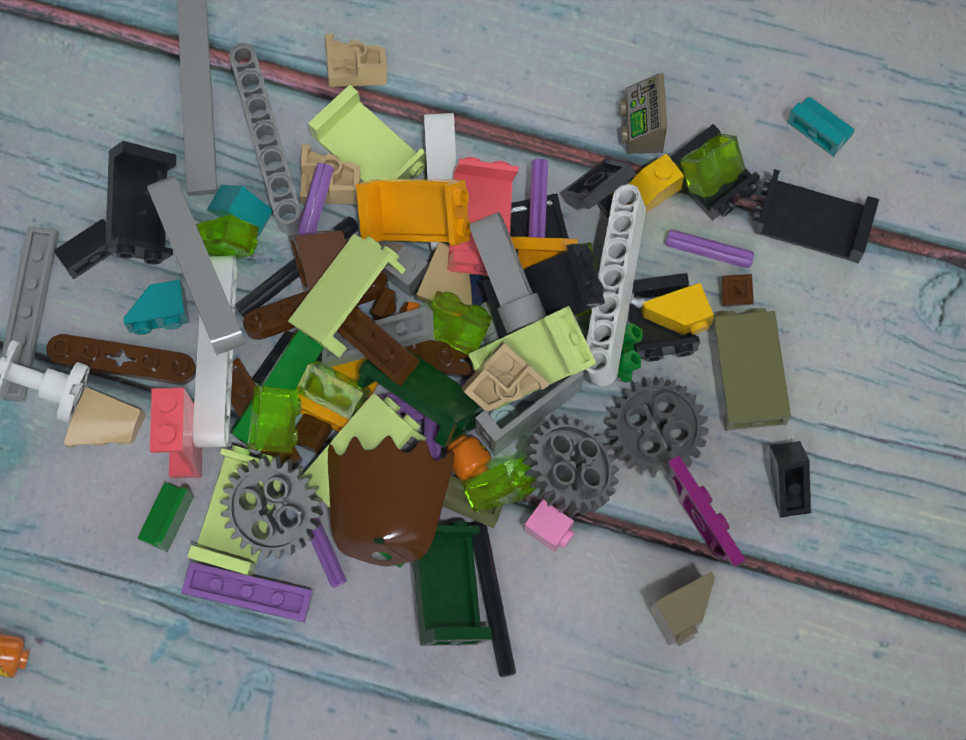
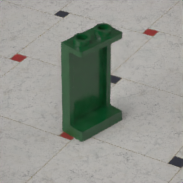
(432, 395)
(448, 589)

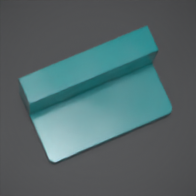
(820, 125)

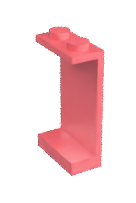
(489, 192)
(173, 432)

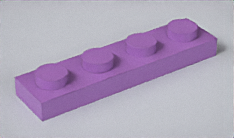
(247, 592)

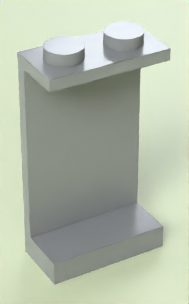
(498, 439)

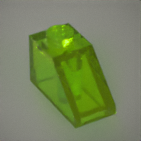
(229, 236)
(499, 486)

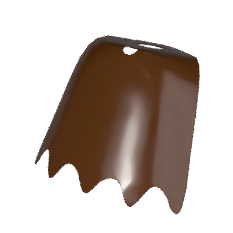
(388, 498)

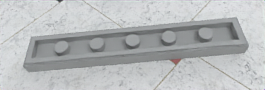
(30, 300)

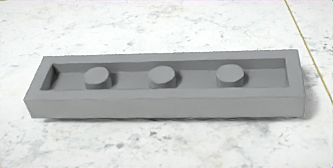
(406, 328)

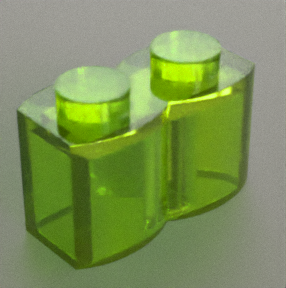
(713, 165)
(458, 323)

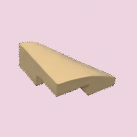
(354, 63)
(343, 180)
(439, 279)
(502, 379)
(103, 421)

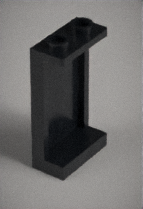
(131, 216)

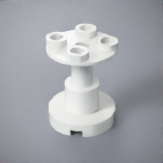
(52, 385)

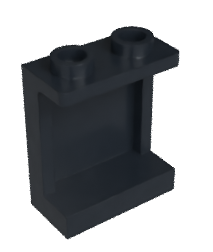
(729, 193)
(657, 339)

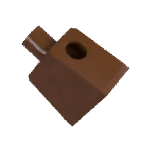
(315, 253)

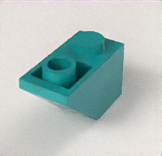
(158, 307)

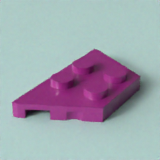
(697, 505)

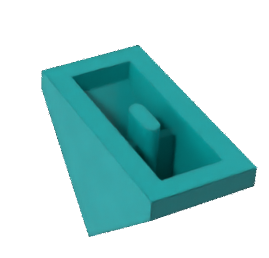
(241, 204)

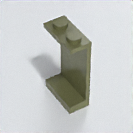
(751, 369)

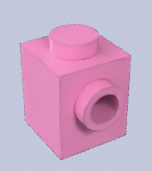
(550, 526)

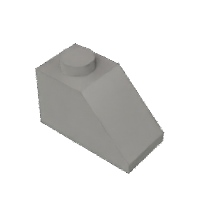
(414, 265)

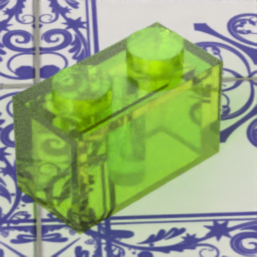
(332, 389)
(274, 419)

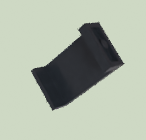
(814, 219)
(560, 283)

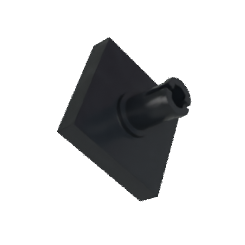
(598, 185)

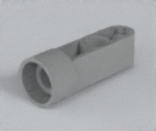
(506, 274)

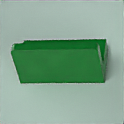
(166, 516)

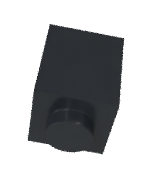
(791, 478)

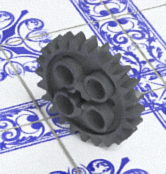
(632, 437)
(570, 466)
(246, 517)

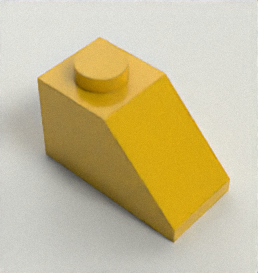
(658, 181)
(681, 310)

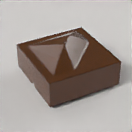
(737, 290)
(385, 304)
(312, 433)

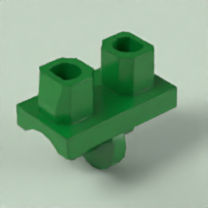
(630, 359)

